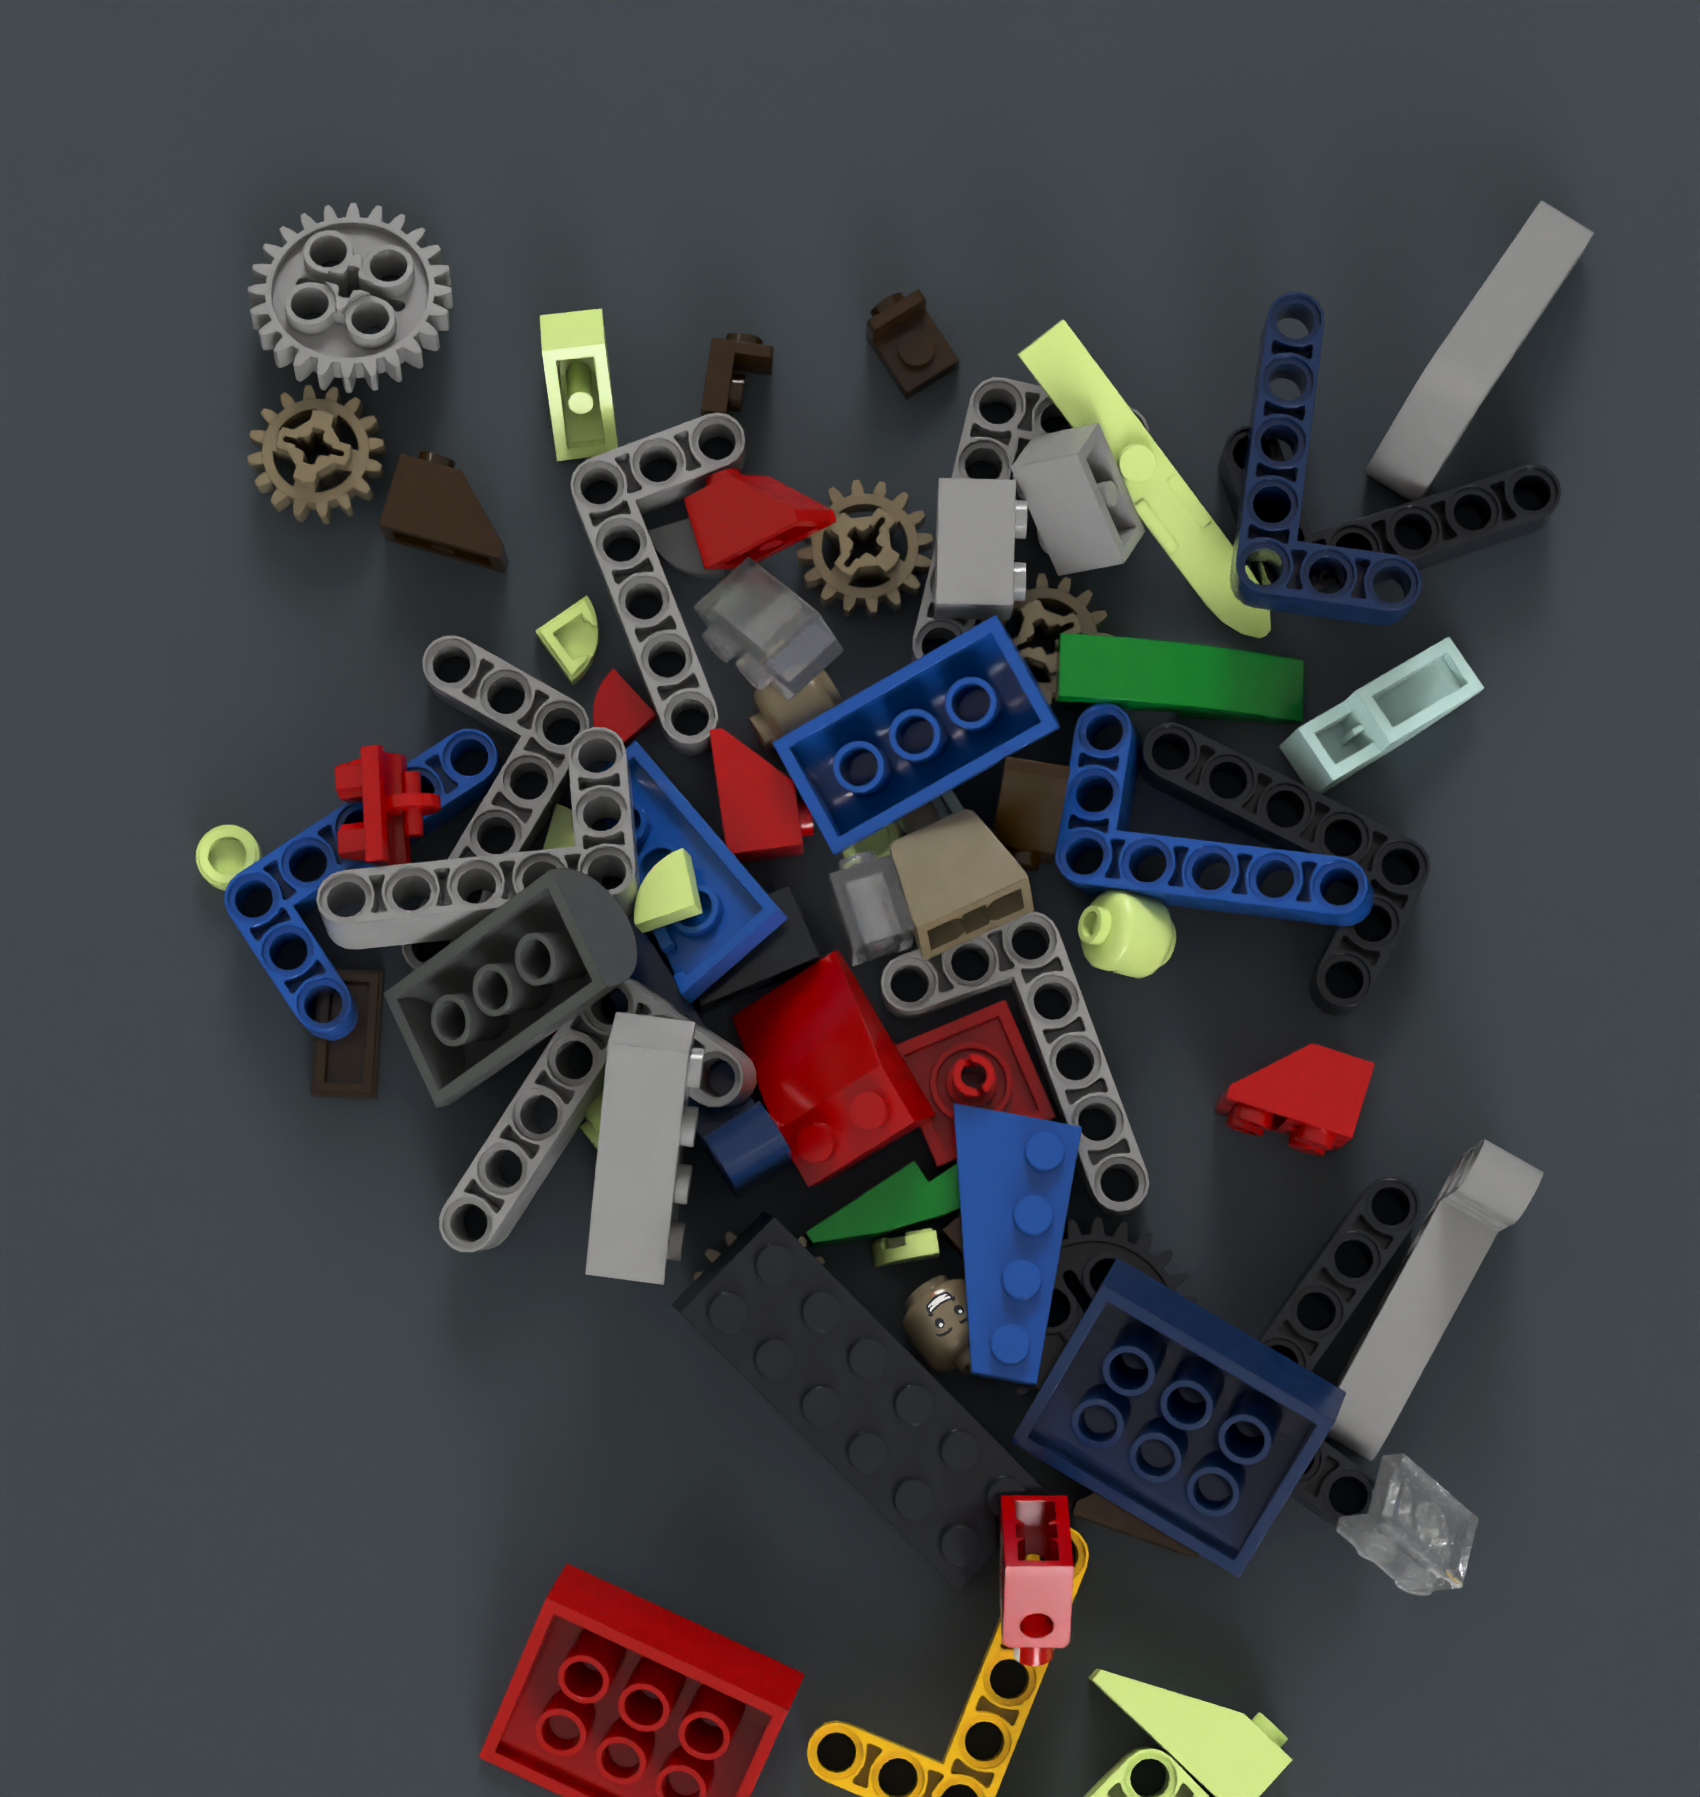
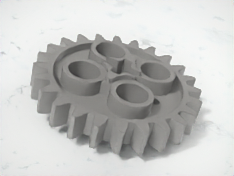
(350, 297)

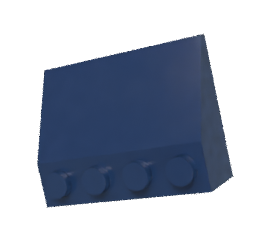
(1179, 1417)

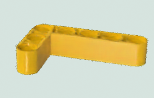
(957, 1764)

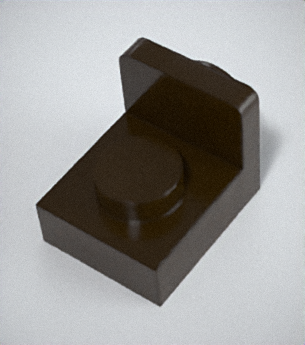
(909, 343)
(740, 353)

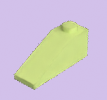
(1210, 1742)

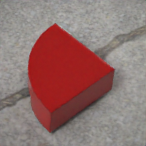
(621, 708)

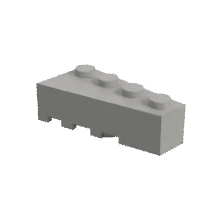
(642, 1148)

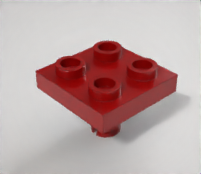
(973, 1064)

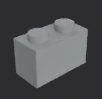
(1077, 499)
(977, 547)

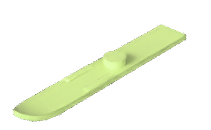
(1155, 486)

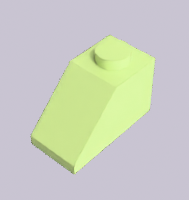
(578, 383)

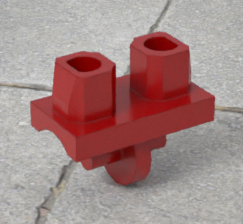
(390, 807)

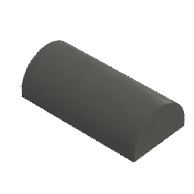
(512, 981)

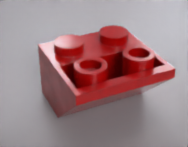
(1305, 1095)

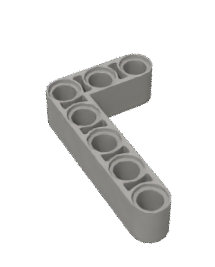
(1477, 352)
(998, 446)
(644, 573)
(531, 753)
(453, 880)
(1047, 1037)
(572, 1097)
(1476, 1202)

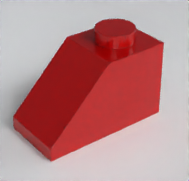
(750, 518)
(757, 803)

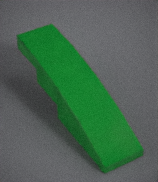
(1180, 679)
(891, 1207)

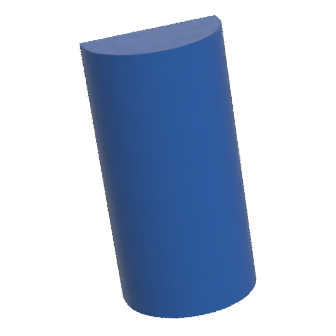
(916, 734)

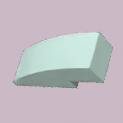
(1381, 716)

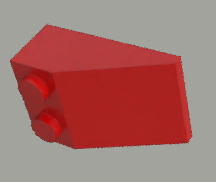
(829, 1071)

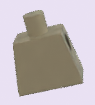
(956, 878)

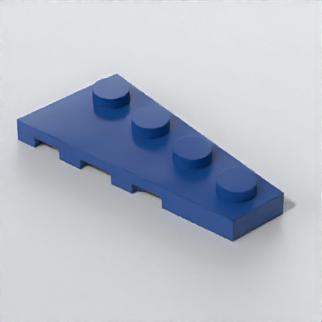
(733, 903)
(1013, 1217)

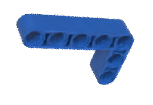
(1184, 857)
(296, 898)

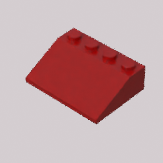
(636, 1700)

